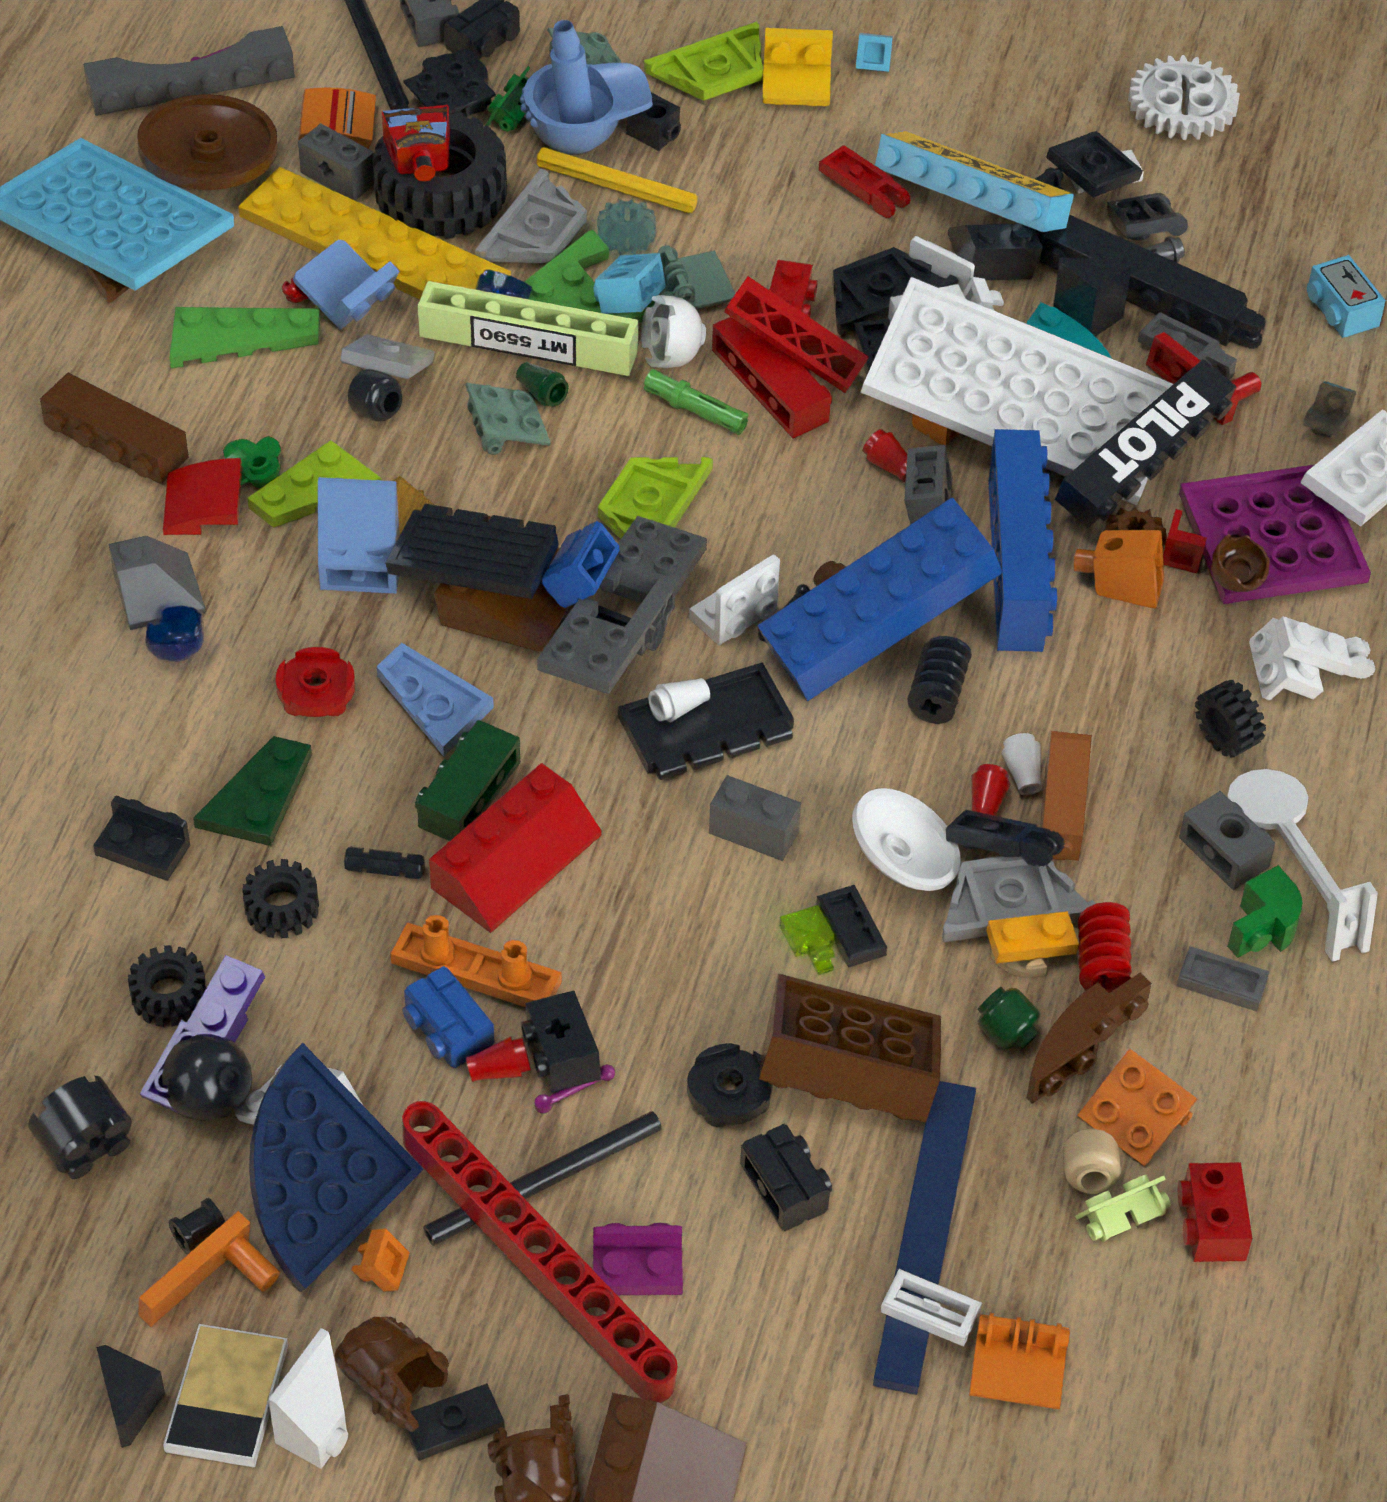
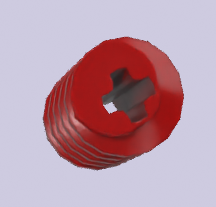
(1104, 946)

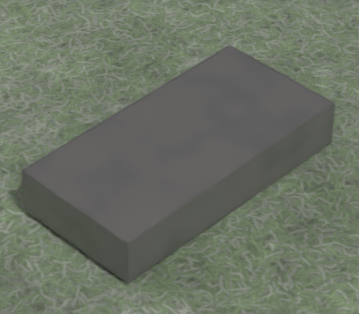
(1223, 978)

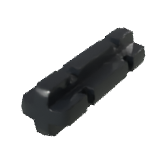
(384, 862)

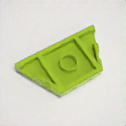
(712, 64)
(652, 490)

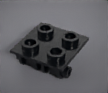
(454, 86)

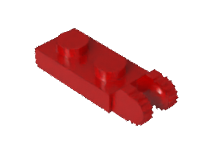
(864, 181)

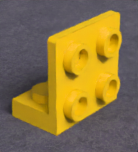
(797, 67)

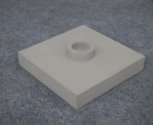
(387, 356)

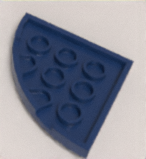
(319, 1167)

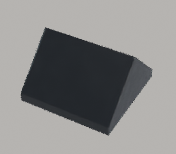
(1092, 291)

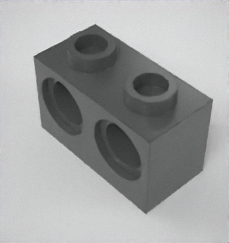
(927, 480)

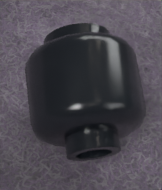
(374, 395)

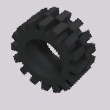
(1230, 718)
(282, 917)
(160, 967)

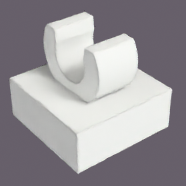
(978, 292)

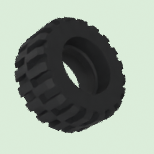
(451, 202)

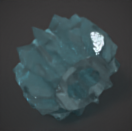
(626, 226)

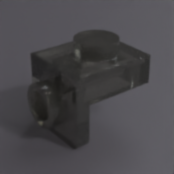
(1330, 410)

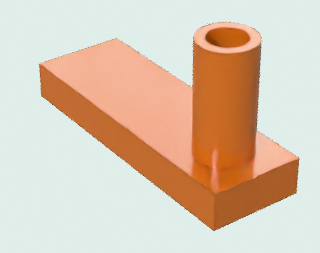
(224, 1244)

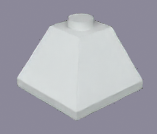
(309, 1405)

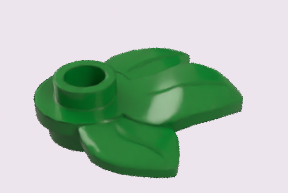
(258, 460)

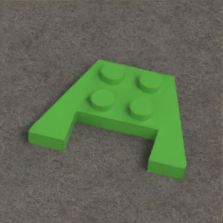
(566, 281)

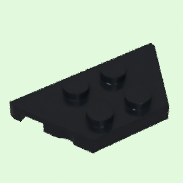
(865, 286)

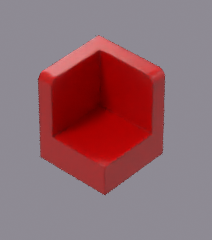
(1182, 548)

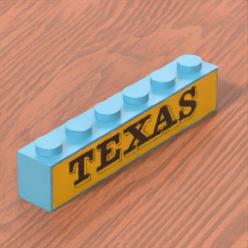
(974, 181)

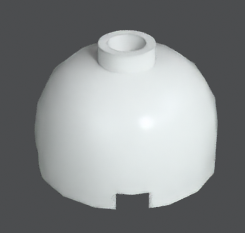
(671, 332)

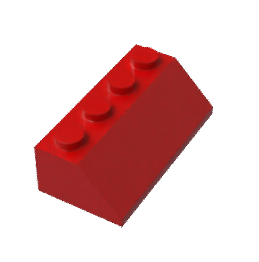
(513, 848)

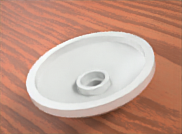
(905, 840)

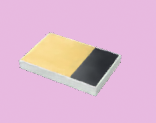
(226, 1395)

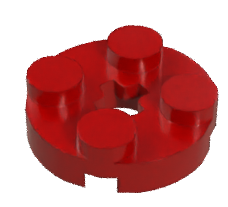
(320, 700)

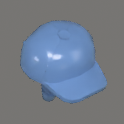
(580, 103)

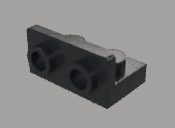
(143, 838)

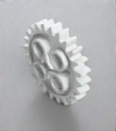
(1158, 97)

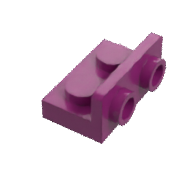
(639, 1258)

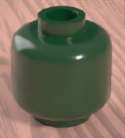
(1009, 1018)

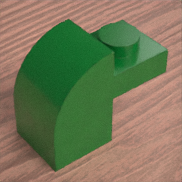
(1272, 913)

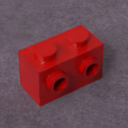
(794, 284)
(1216, 1212)

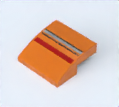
(340, 109)

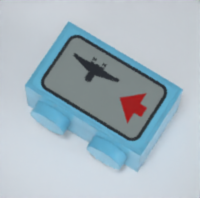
(1345, 296)

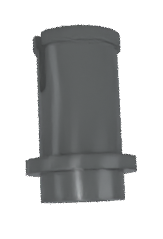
(1171, 248)

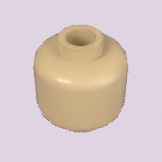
(1091, 1161)

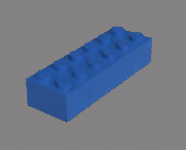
(1021, 540)
(880, 598)

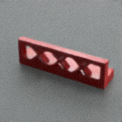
(784, 324)

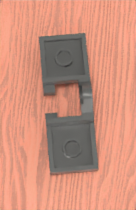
(647, 569)

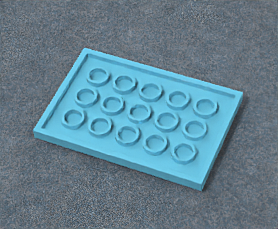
(110, 213)

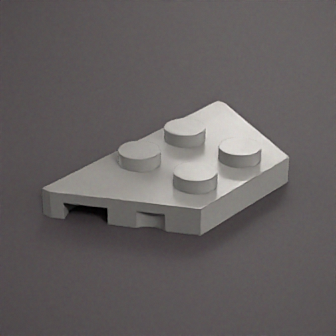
(535, 225)
(1007, 889)

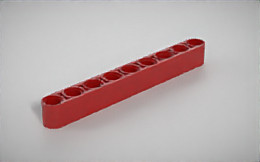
(544, 1267)

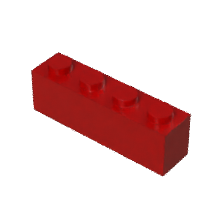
(772, 378)

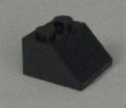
(998, 250)

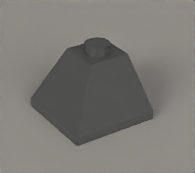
(153, 578)

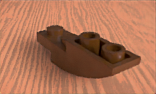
(1076, 1034)

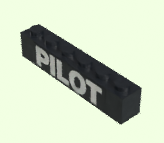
(1145, 444)

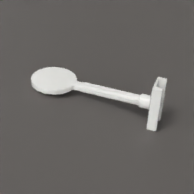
(1279, 802)

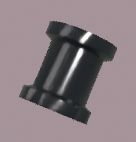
(196, 1225)

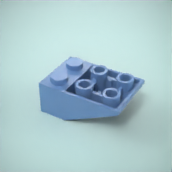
(357, 534)

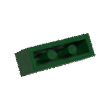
(468, 780)

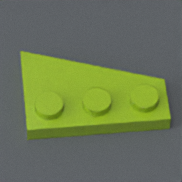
(296, 490)

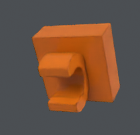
(382, 1260)

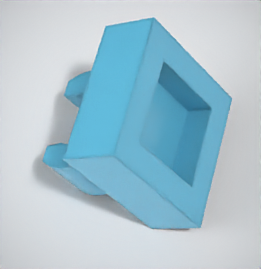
(874, 52)

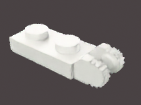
(1324, 649)

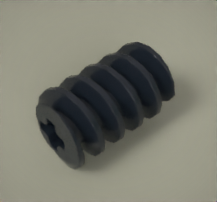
(939, 679)

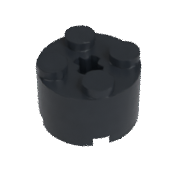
(81, 1125)

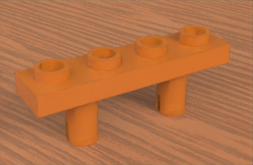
(478, 968)

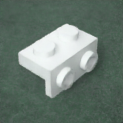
(1278, 671)

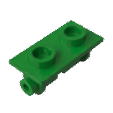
(506, 109)

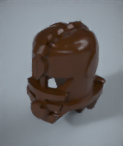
(380, 1360)
(537, 1462)

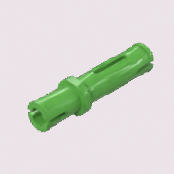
(683, 396)

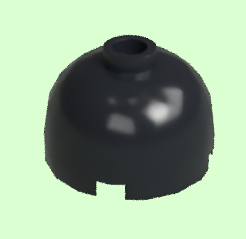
(207, 1077)

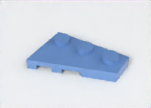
(433, 696)

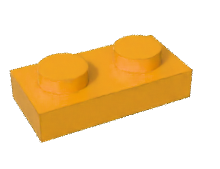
(1032, 937)

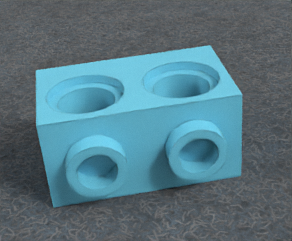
(630, 283)

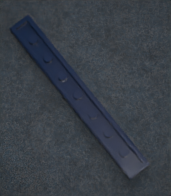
(926, 1229)

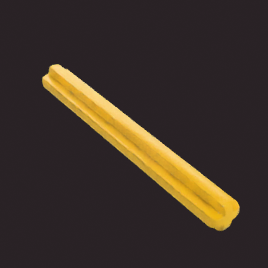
(617, 180)

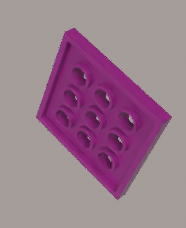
(1274, 489)

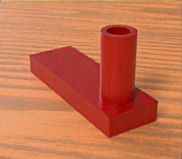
(1173, 361)

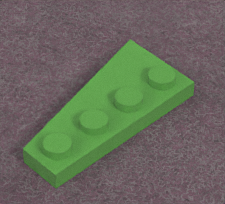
(220, 331)

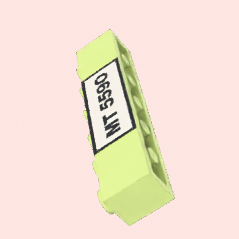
(528, 328)

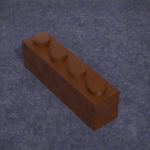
(114, 428)

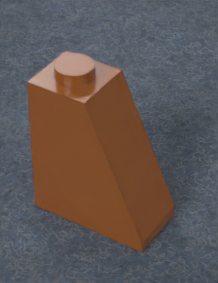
(1066, 790)

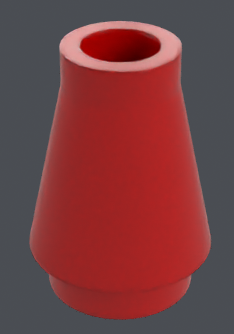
(887, 453)
(989, 788)
(500, 1061)

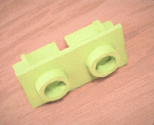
(1108, 1213)

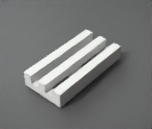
(927, 1313)

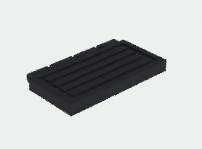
(474, 552)
(738, 714)

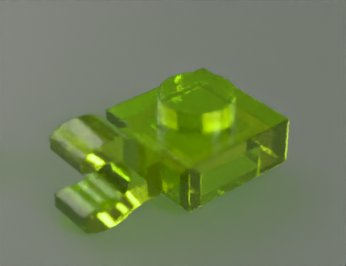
(811, 935)

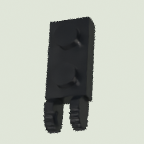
(1005, 836)

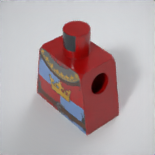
(418, 139)

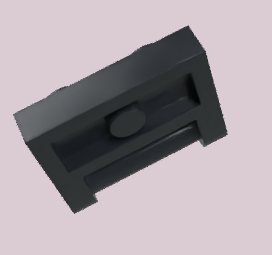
(1146, 215)

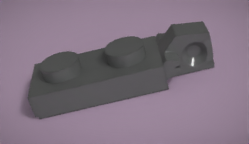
(1194, 341)

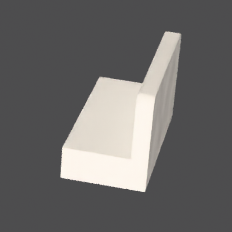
(942, 261)

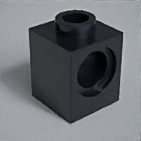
(655, 125)

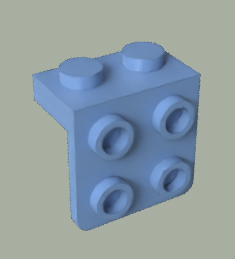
(344, 283)

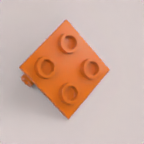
(1138, 1107)
(1019, 1361)

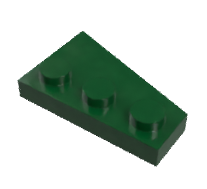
(259, 794)

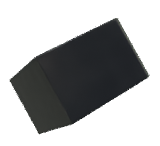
(132, 1391)

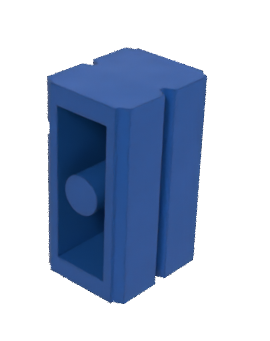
(580, 564)
(448, 1017)

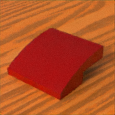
(202, 496)

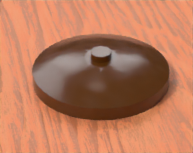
(207, 142)

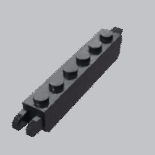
(1161, 283)

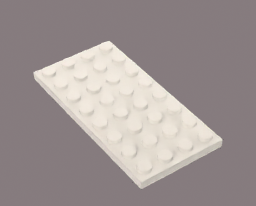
(994, 372)

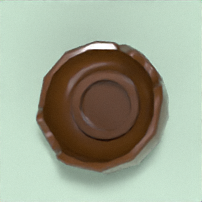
(1240, 564)

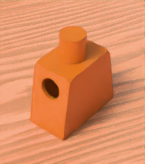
(1126, 566)

